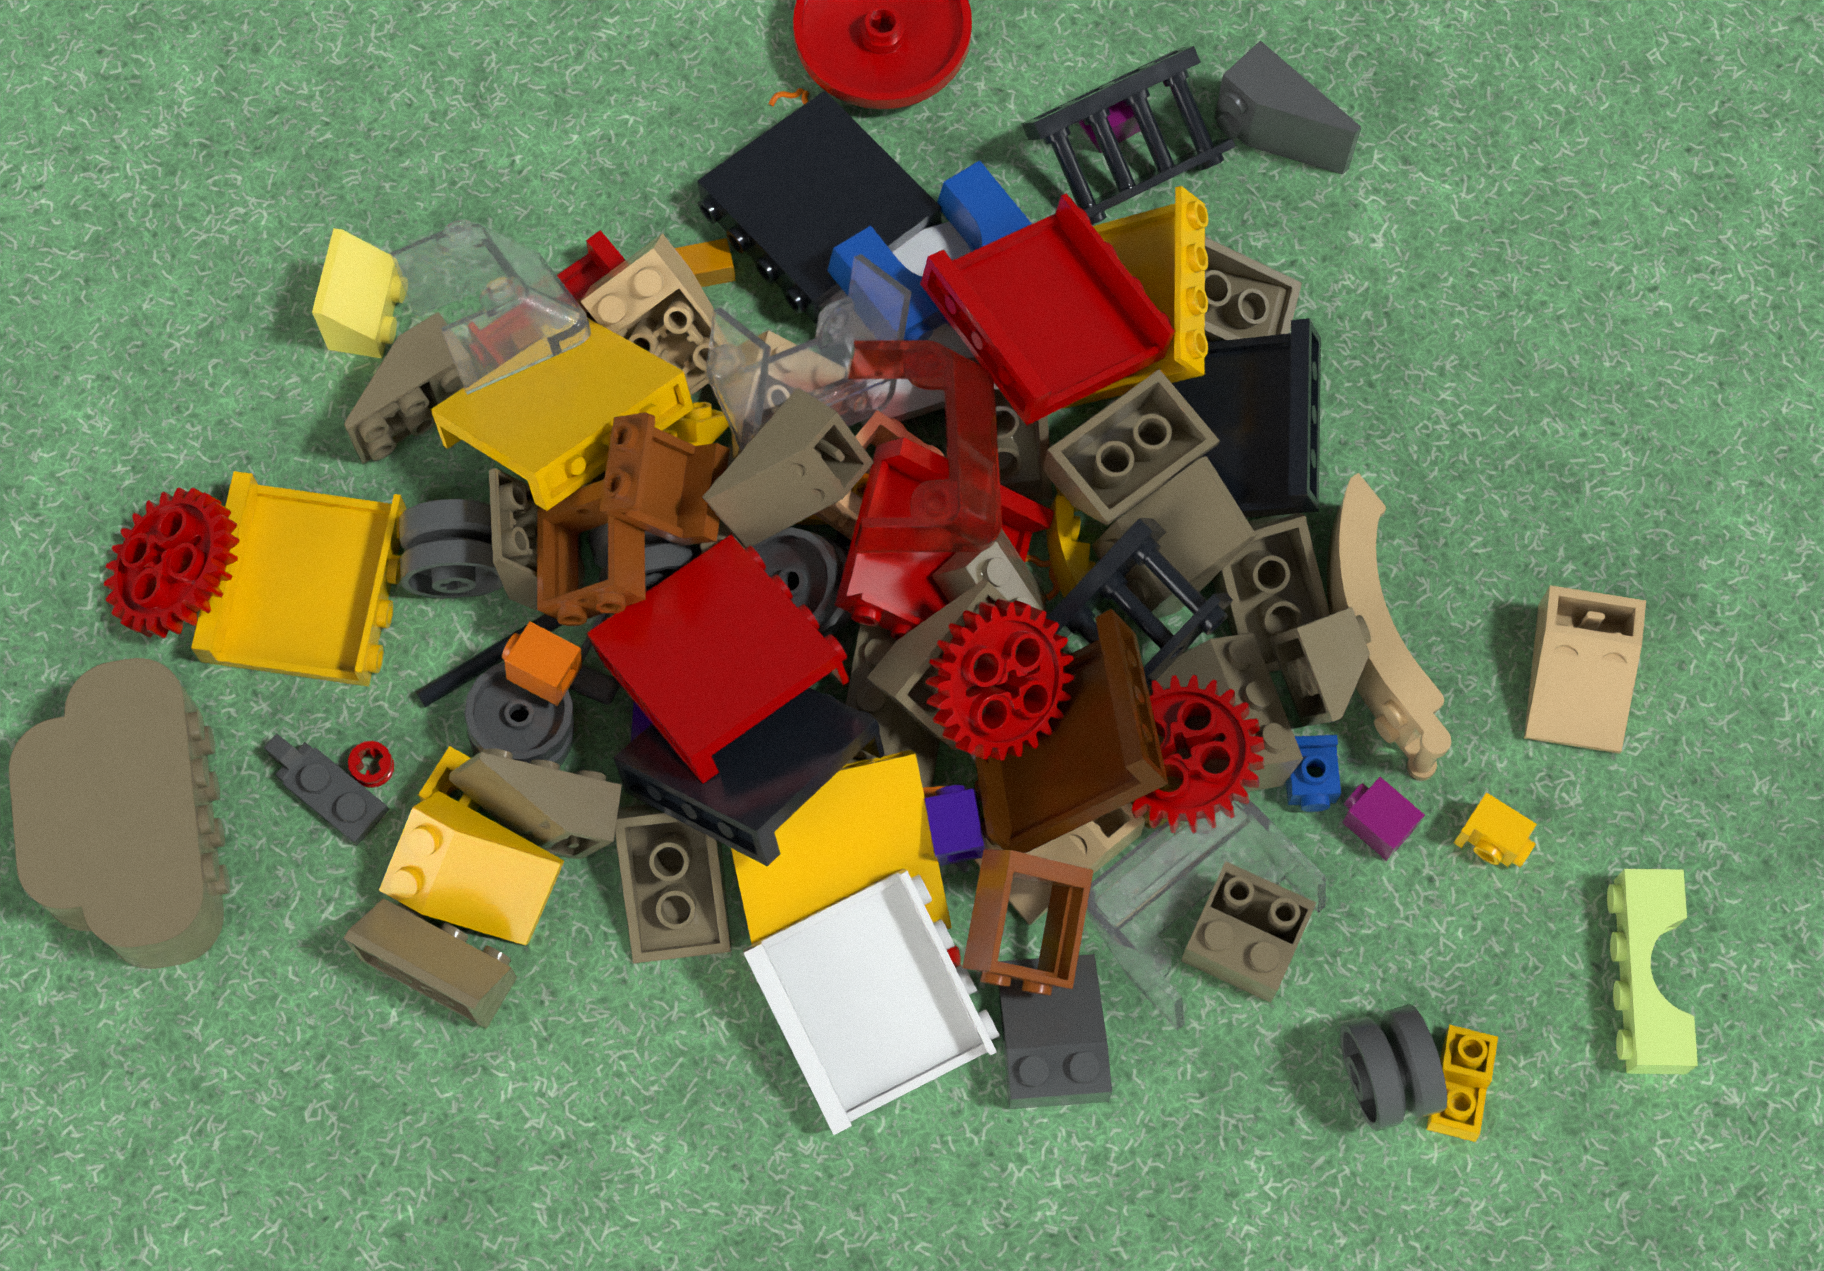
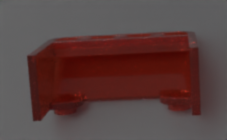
(954, 511)

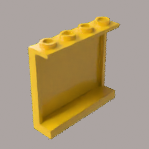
(1170, 261)
(559, 414)
(304, 584)
(841, 841)

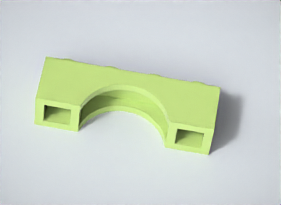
(1655, 1032)

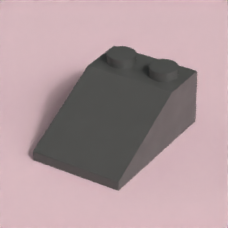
(1283, 113)
(1055, 1041)

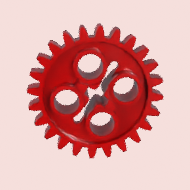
(171, 562)
(993, 641)
(1201, 792)

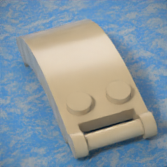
(1391, 680)

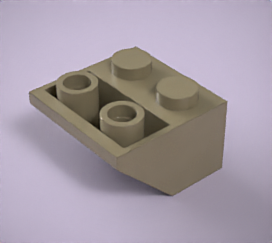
(1248, 931)

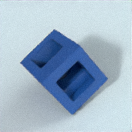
(1312, 792)

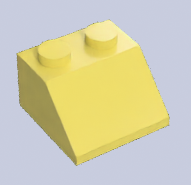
(357, 297)

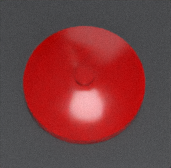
(882, 49)

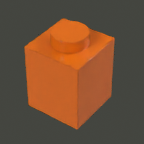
(541, 662)

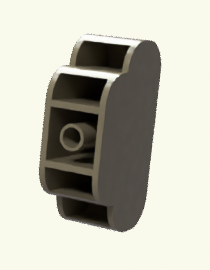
(122, 815)

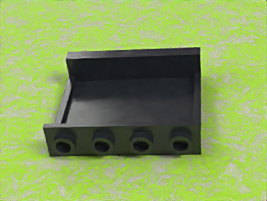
(808, 191)
(1266, 413)
(760, 774)

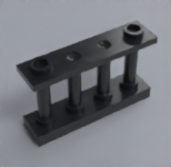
(1094, 110)
(1109, 582)

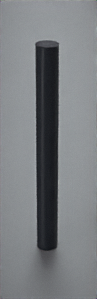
(475, 666)

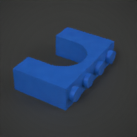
(973, 206)

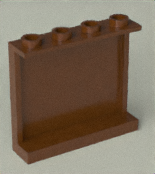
(1092, 761)

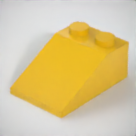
(470, 871)

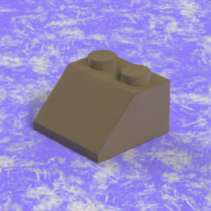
(999, 566)

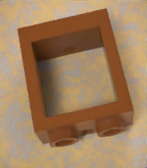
(558, 560)
(1062, 925)

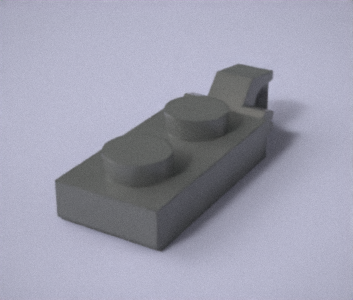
(327, 789)

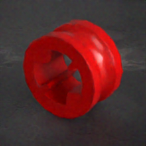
(356, 764)

